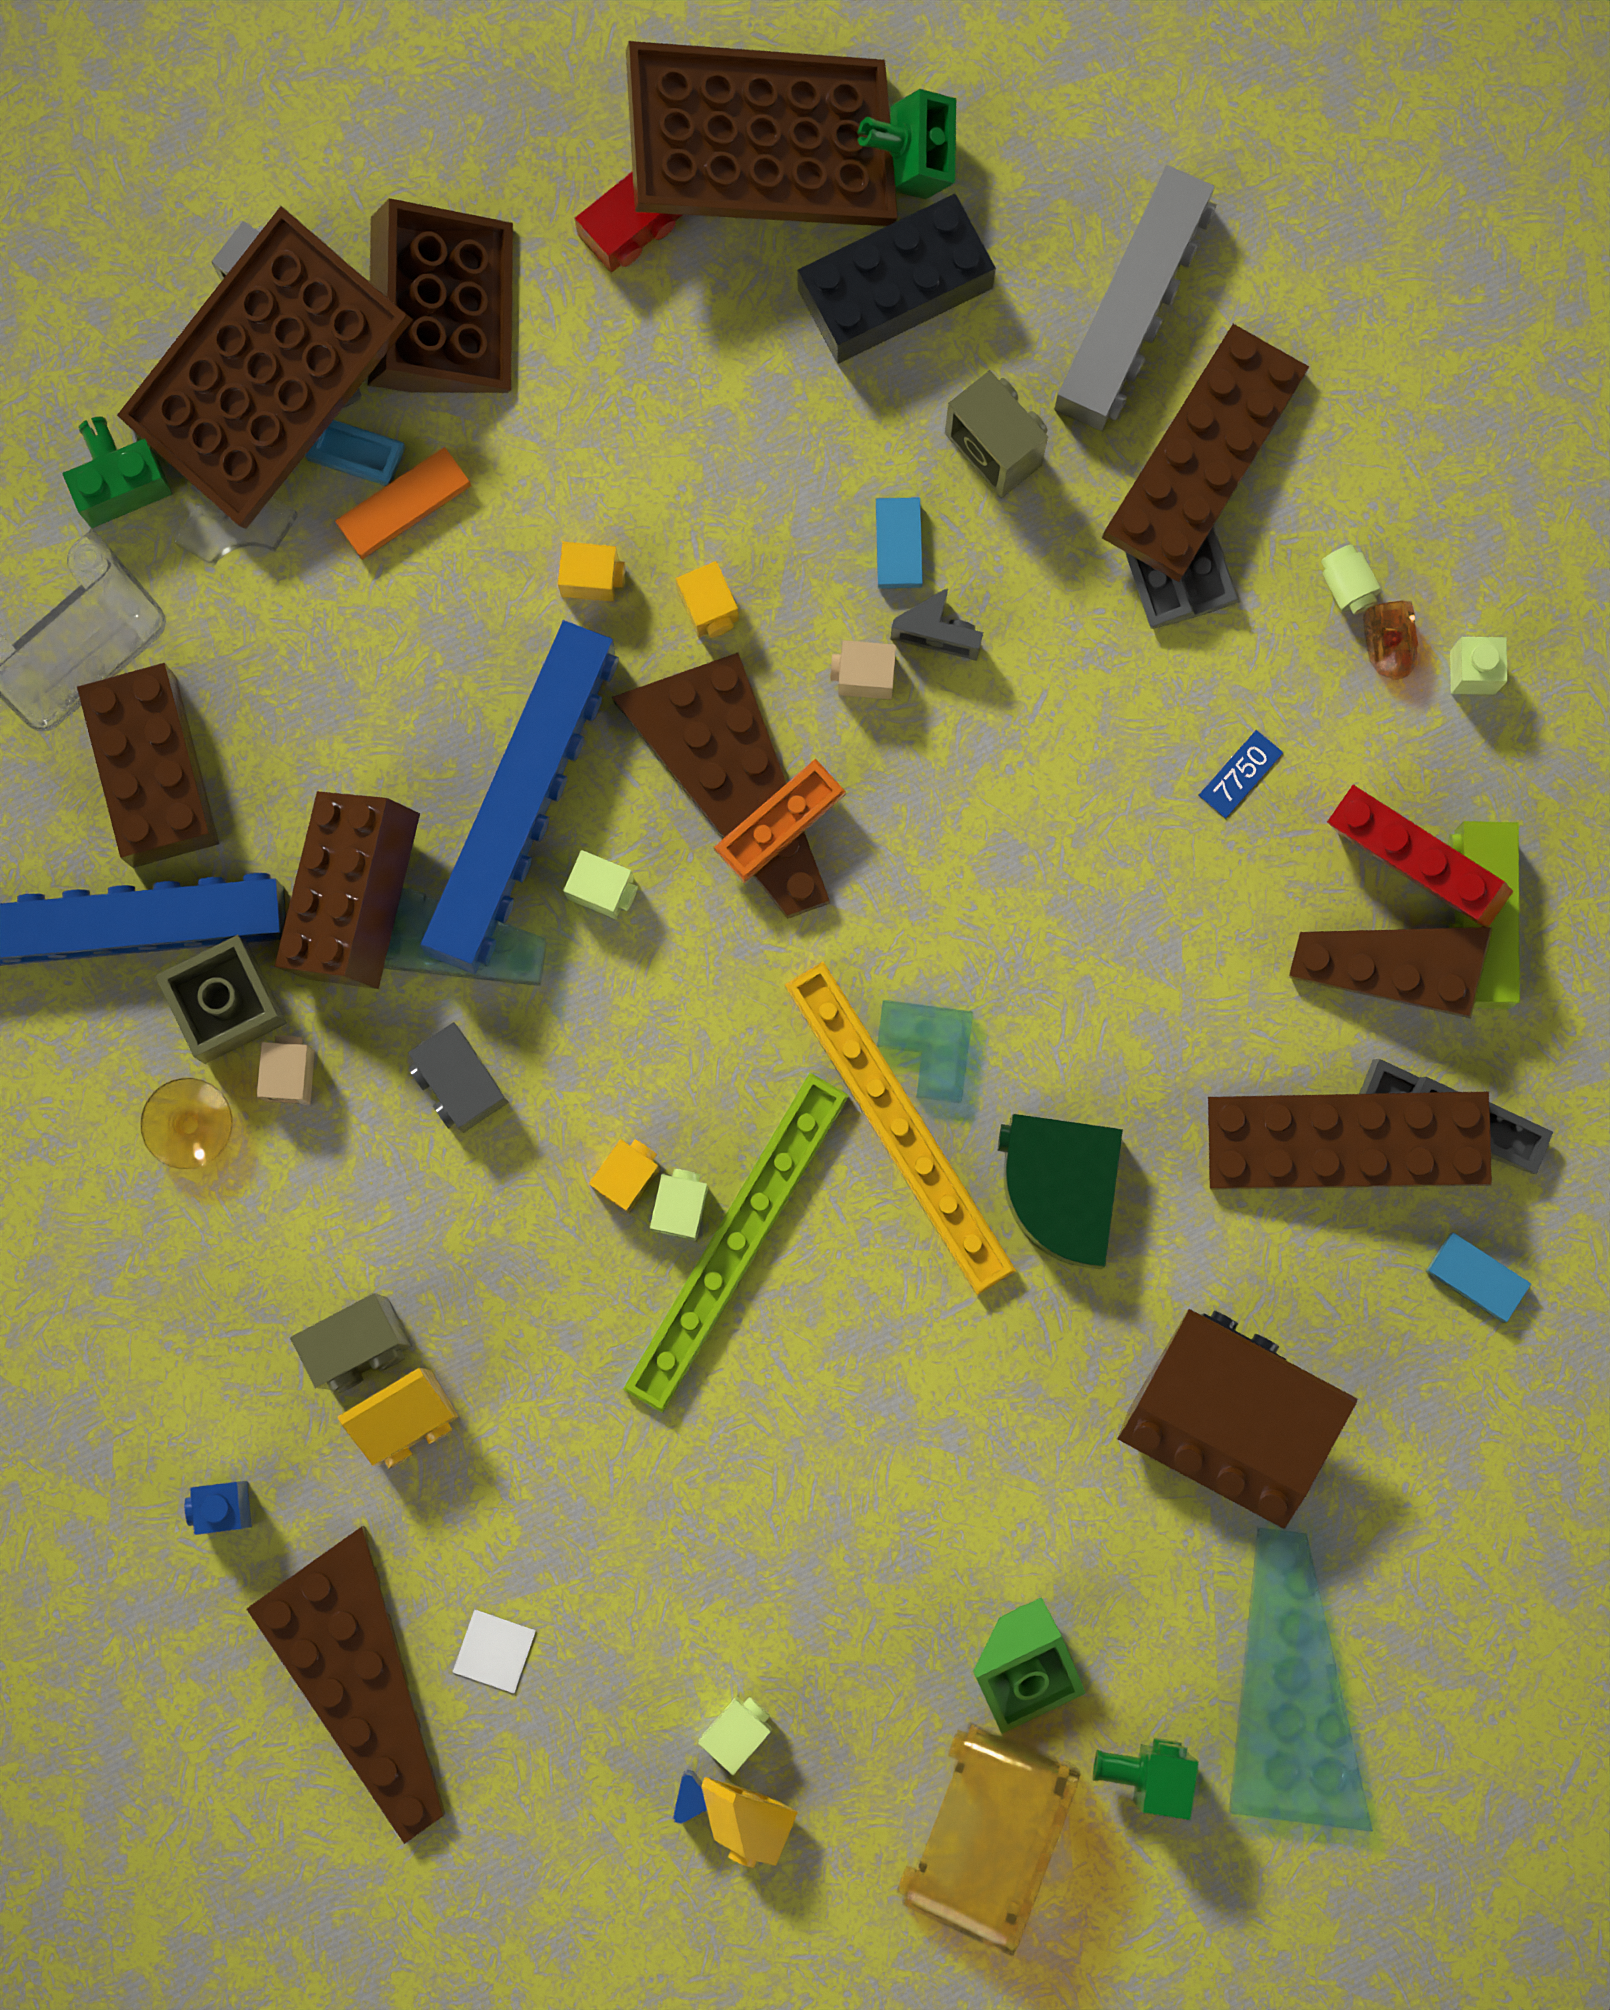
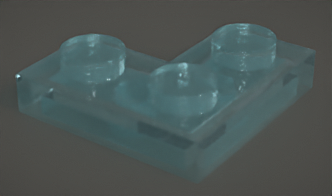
(941, 1038)

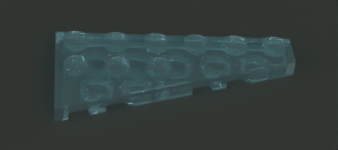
(1293, 1724)

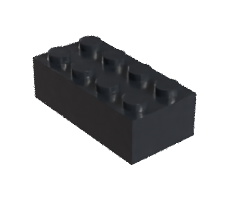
(896, 278)

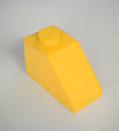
(747, 1822)

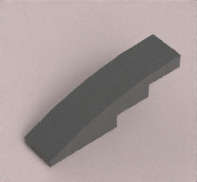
(1511, 1136)

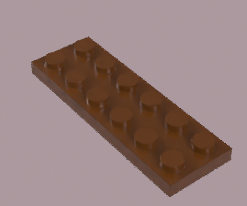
(1205, 453)
(1349, 1140)

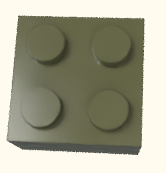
(996, 432)
(220, 999)
(352, 1343)

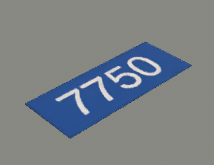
(1240, 773)

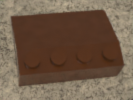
(456, 286)
(1236, 1418)

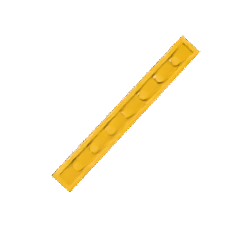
(900, 1128)

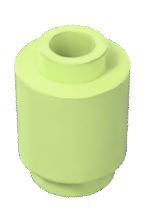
(1350, 579)

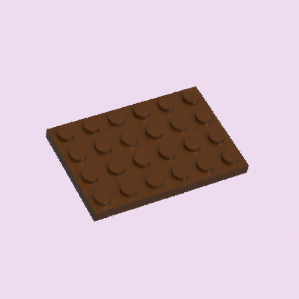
(757, 134)
(264, 367)

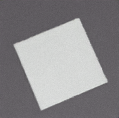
(494, 1651)

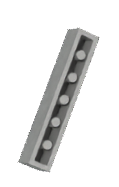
(1135, 297)

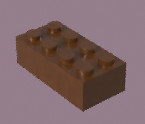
(147, 765)
(347, 889)

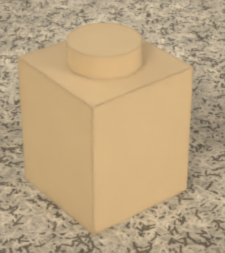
(864, 669)
(286, 1071)

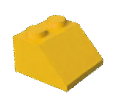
(399, 1418)

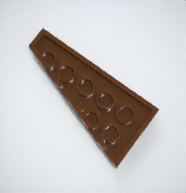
(722, 756)

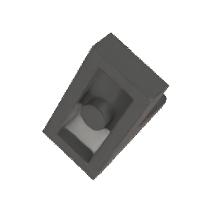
(924, 628)

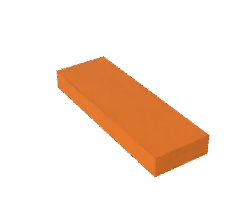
(403, 503)
(779, 820)

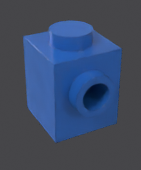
(218, 1507)

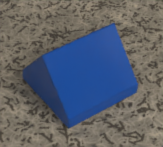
(690, 1798)

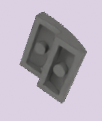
(1202, 590)

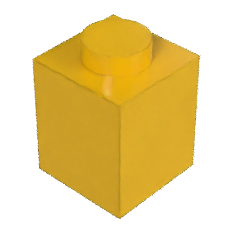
(590, 571)
(708, 600)
(626, 1174)

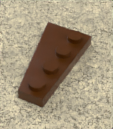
(1407, 966)

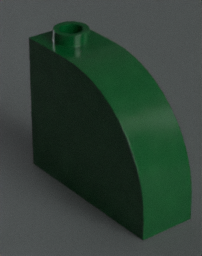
(1062, 1185)

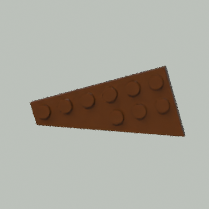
(346, 1661)

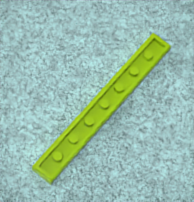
(736, 1243)

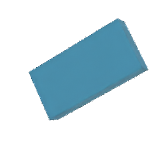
(357, 452)
(898, 543)
(1478, 1277)

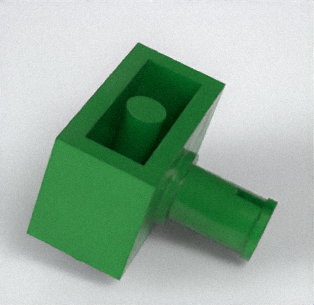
(919, 141)
(115, 478)
(1161, 1777)

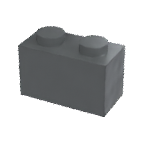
(457, 1078)

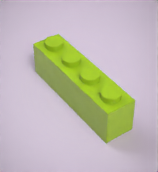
(1497, 850)

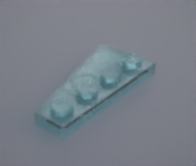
(515, 959)

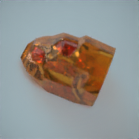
(1391, 638)

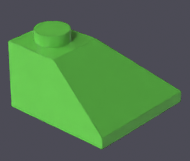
(1026, 1667)

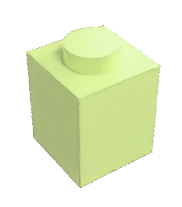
(1478, 665)
(600, 885)
(679, 1205)
(736, 1733)

